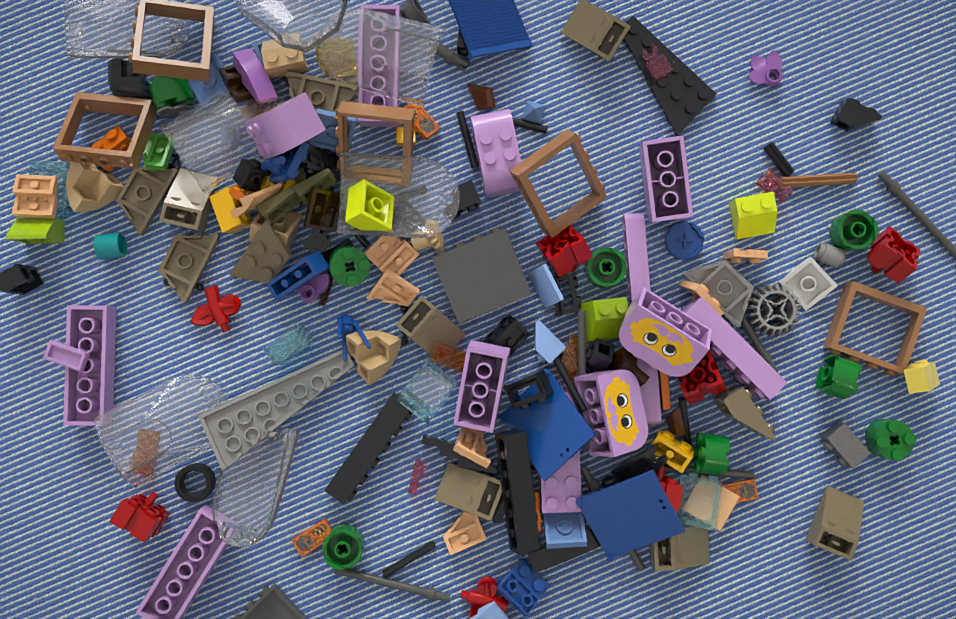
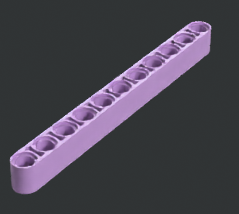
(637, 278)

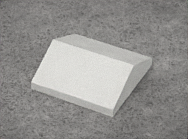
(808, 283)

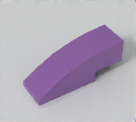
(254, 76)

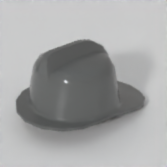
(412, 10)

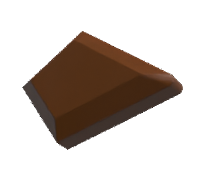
(482, 96)
(675, 422)

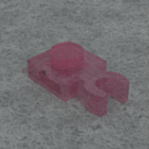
(657, 65)
(774, 183)
(418, 471)

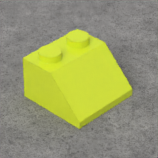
(369, 207)
(753, 215)

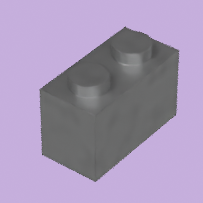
(844, 445)

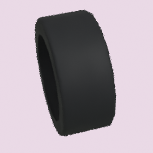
(180, 485)

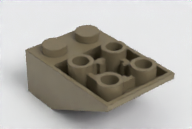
(596, 30)
(186, 204)
(427, 325)
(738, 406)
(469, 491)
(837, 523)
(681, 550)

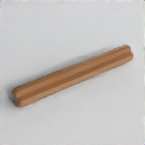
(820, 180)

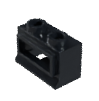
(20, 279)
(573, 283)
(543, 386)

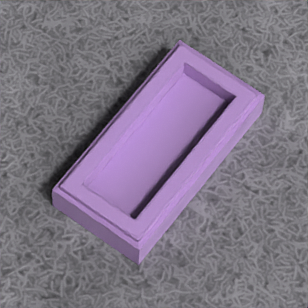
(66, 355)

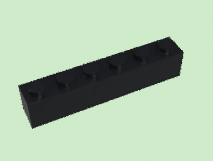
(368, 449)
(517, 490)

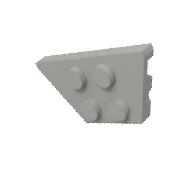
(726, 287)

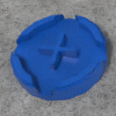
(684, 240)

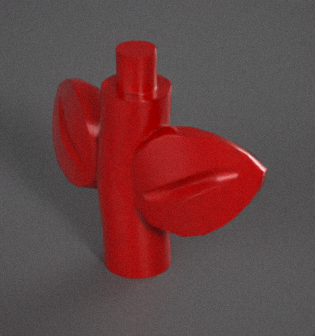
(217, 309)
(484, 595)

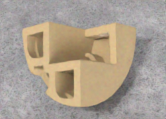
(90, 188)
(375, 361)

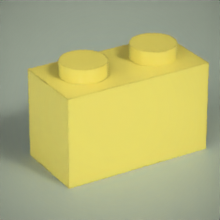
(921, 376)

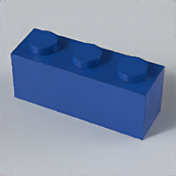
(297, 275)

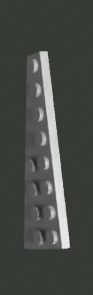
(253, 416)

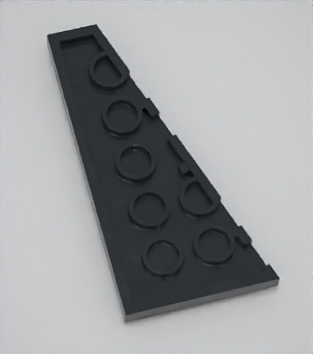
(678, 93)

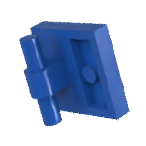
(286, 166)
(522, 586)

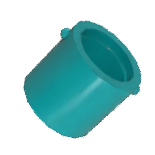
(110, 245)

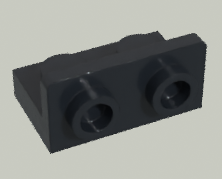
(319, 160)
(508, 334)

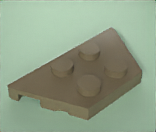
(322, 92)
(144, 195)
(263, 256)
(186, 262)

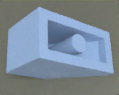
(546, 343)

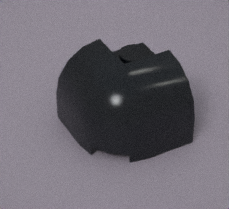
(125, 82)

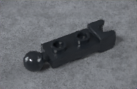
(637, 465)

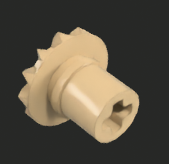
(435, 241)

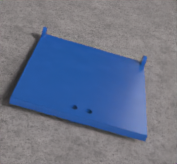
(490, 26)
(551, 428)
(630, 514)

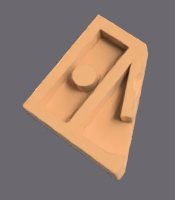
(736, 256)
(393, 289)
(701, 290)
(472, 446)
(464, 533)

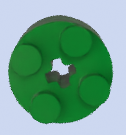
(170, 91)
(864, 229)
(616, 268)
(352, 276)
(838, 377)
(890, 439)
(711, 454)
(332, 551)

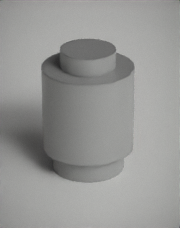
(830, 255)

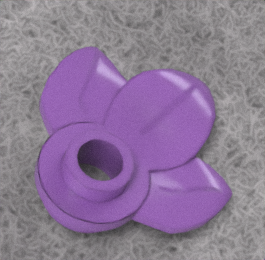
(764, 67)
(317, 285)

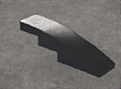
(447, 450)
(546, 558)

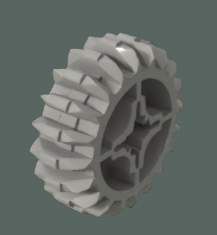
(786, 319)

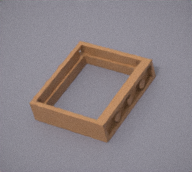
(169, 67)
(109, 104)
(373, 112)
(540, 157)
(917, 316)

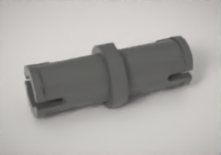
(452, 57)

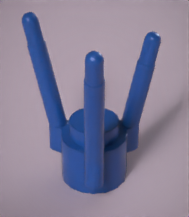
(346, 326)

